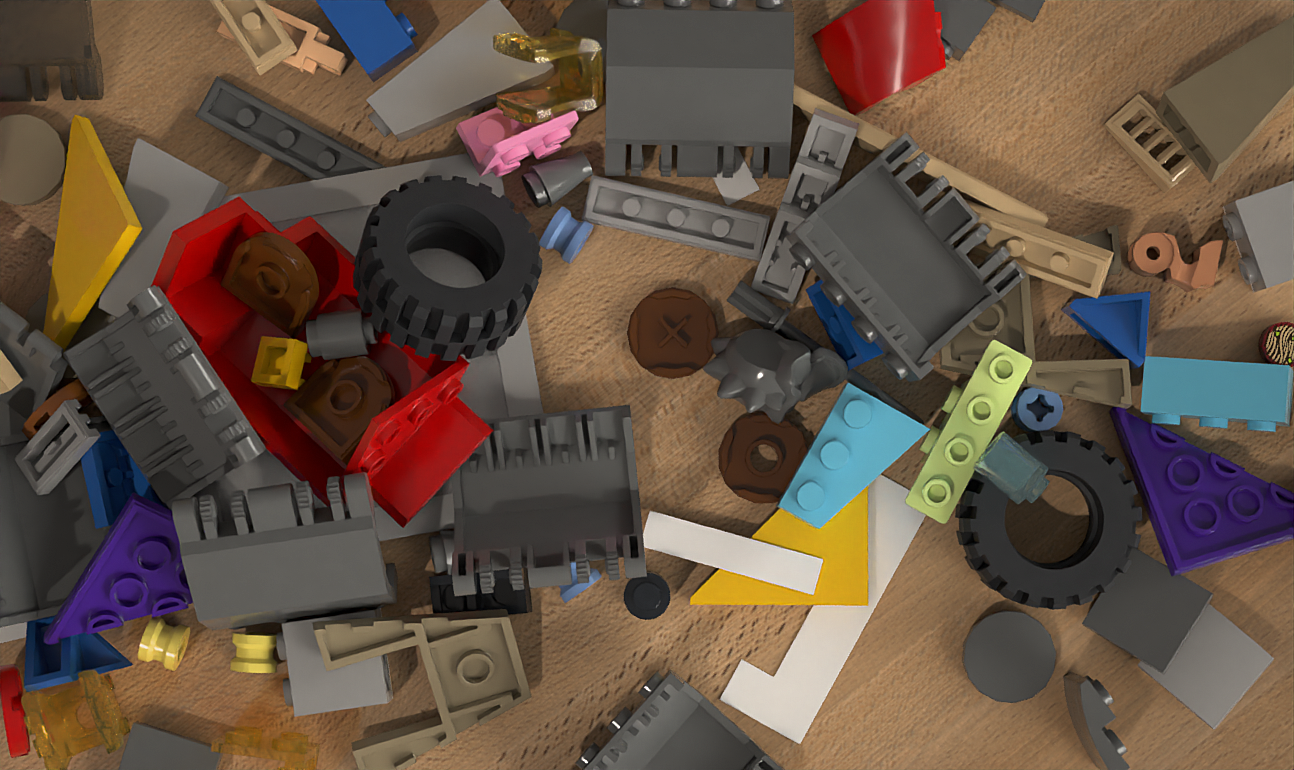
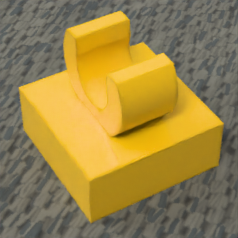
(280, 363)

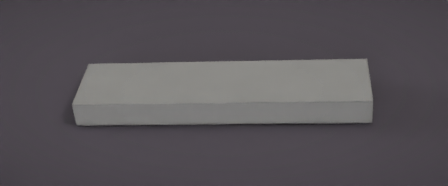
(675, 218)

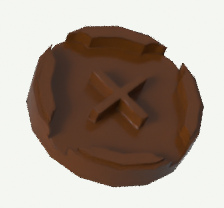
(672, 333)

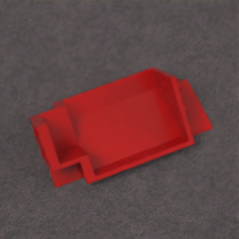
(405, 448)

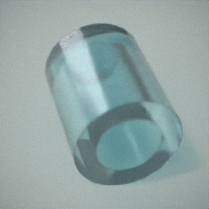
(1012, 469)

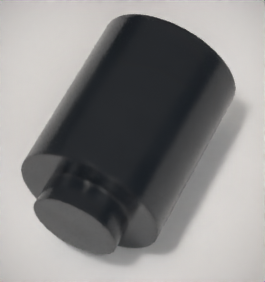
(647, 596)

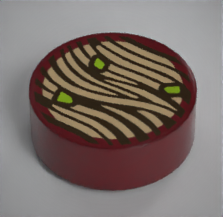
(1277, 344)

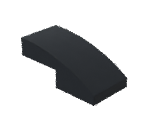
(502, 597)

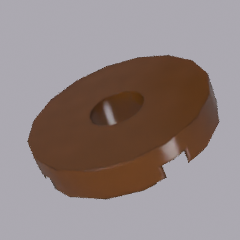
(736, 451)

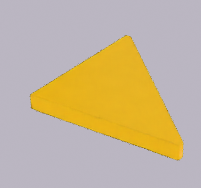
(91, 236)
(839, 543)

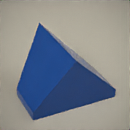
(1115, 323)
(61, 662)

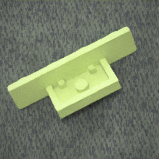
(966, 430)

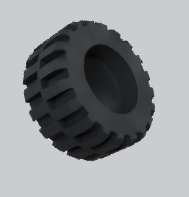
(459, 220)
(1103, 550)

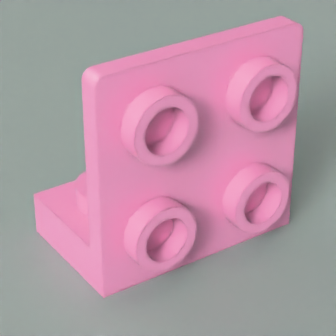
(500, 142)

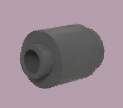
(340, 334)

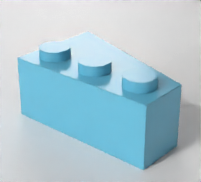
(1217, 392)
(847, 454)

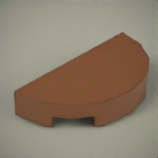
(40, 416)

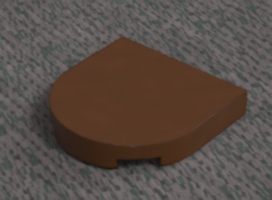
(274, 280)
(342, 401)

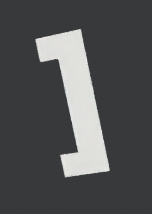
(830, 631)

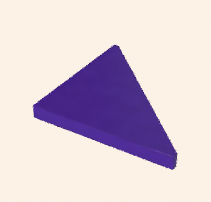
(1200, 501)
(129, 576)

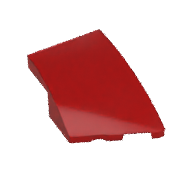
(882, 50)

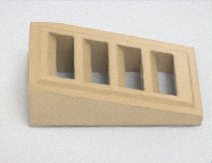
(1152, 167)

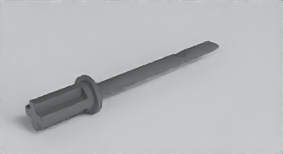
(773, 319)

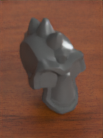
(771, 371)

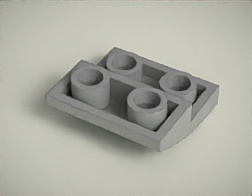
(1213, 668)

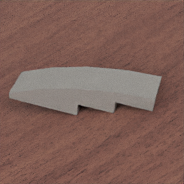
(809, 185)

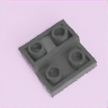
(1090, 714)

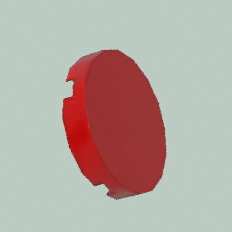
(13, 712)

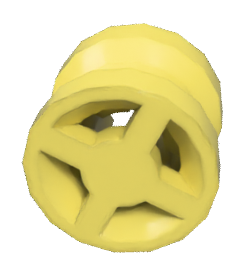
(163, 643)
(254, 652)

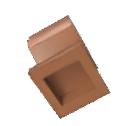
(1160, 253)

